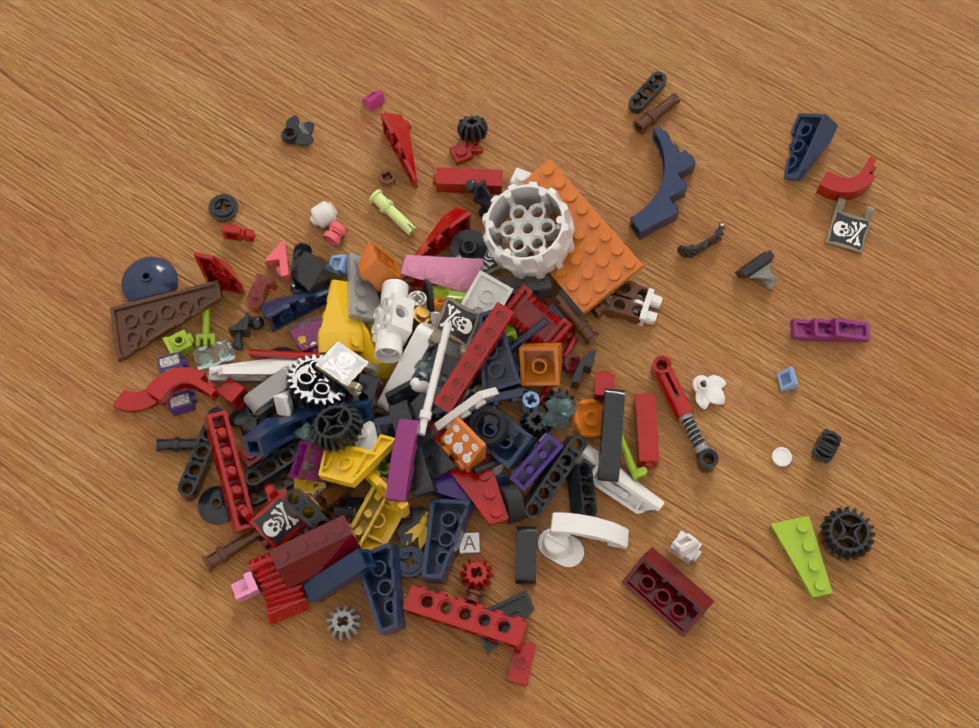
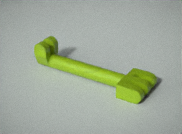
(205, 336)
(636, 473)

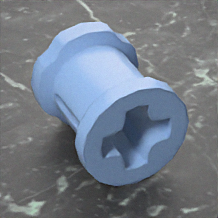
(527, 397)

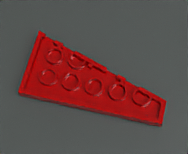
(480, 488)

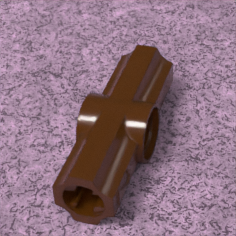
(333, 494)

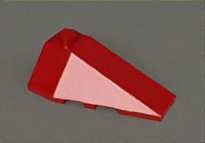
(398, 135)

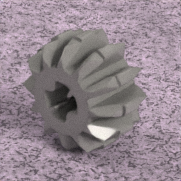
(343, 630)

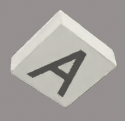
(470, 544)

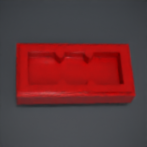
(521, 664)

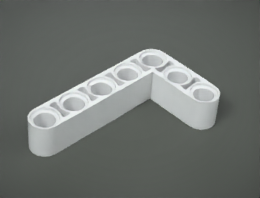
(416, 350)

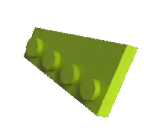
(804, 554)

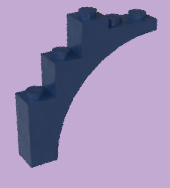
(662, 208)
(279, 430)

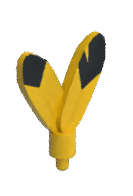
(419, 531)

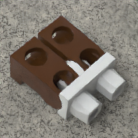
(632, 304)

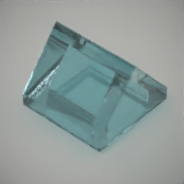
(304, 433)

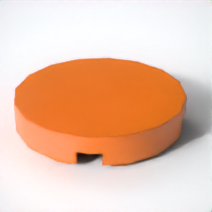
(587, 418)

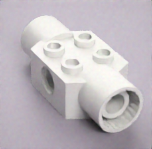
(392, 321)

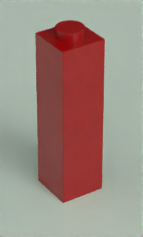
(454, 179)
(646, 430)

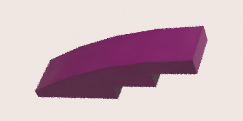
(830, 330)
(402, 460)

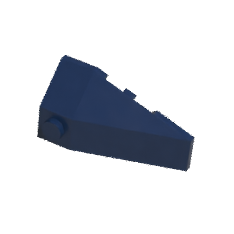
(810, 138)

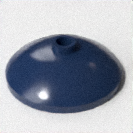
(162, 278)

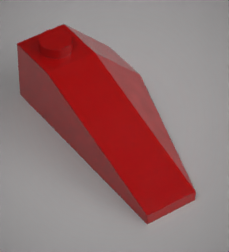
(444, 231)
(221, 270)

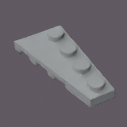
(361, 294)

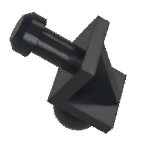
(481, 195)
(243, 329)

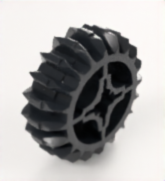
(336, 427)
(842, 527)

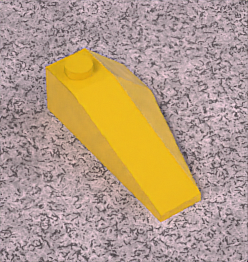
(336, 324)
(386, 369)

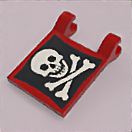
(276, 520)

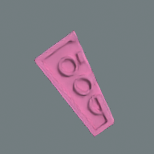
(443, 271)

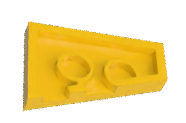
(375, 480)

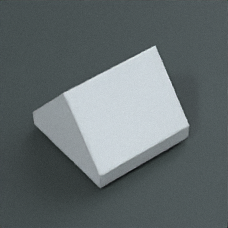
(283, 403)
(685, 545)

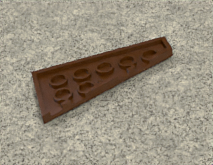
(148, 319)

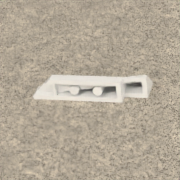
(250, 370)
(626, 491)

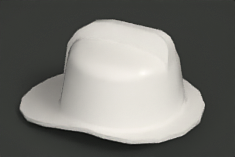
(561, 549)

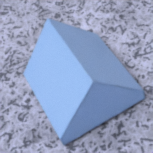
(787, 379)

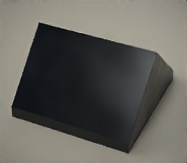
(314, 272)

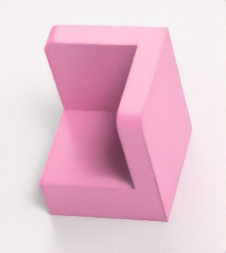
(245, 588)

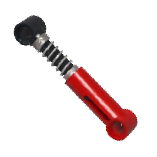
(683, 412)

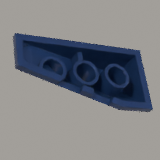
(291, 308)
(513, 447)

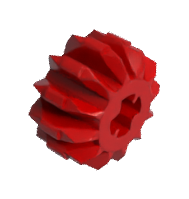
(475, 567)

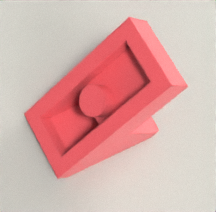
(279, 259)

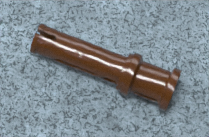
(650, 117)
(580, 326)
(223, 554)

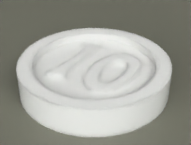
(781, 457)

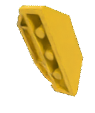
(375, 520)

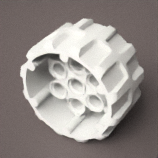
(512, 204)

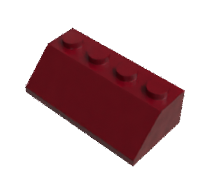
(315, 551)
(667, 591)

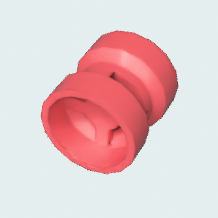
(334, 234)

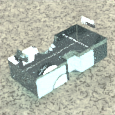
(208, 357)
(425, 371)

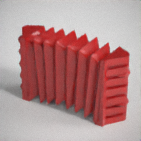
(531, 311)
(280, 599)

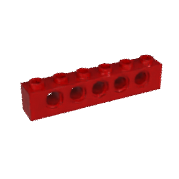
(474, 357)
(228, 469)
(419, 595)

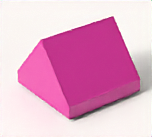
(374, 100)

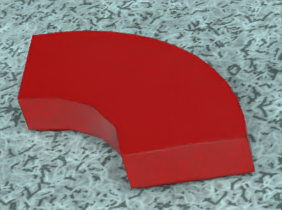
(134, 401)

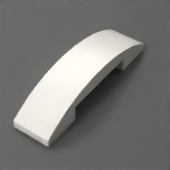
(590, 527)

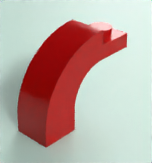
(834, 186)
(179, 379)

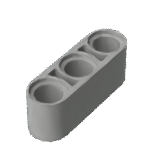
(262, 396)

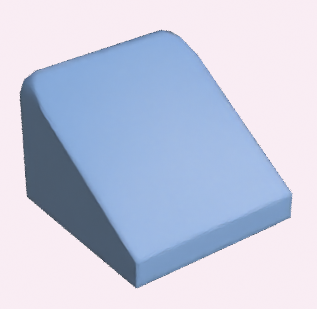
(339, 263)

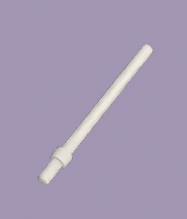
(425, 413)

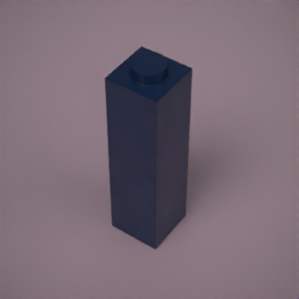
(339, 575)

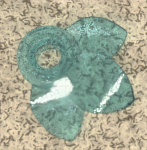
(559, 412)

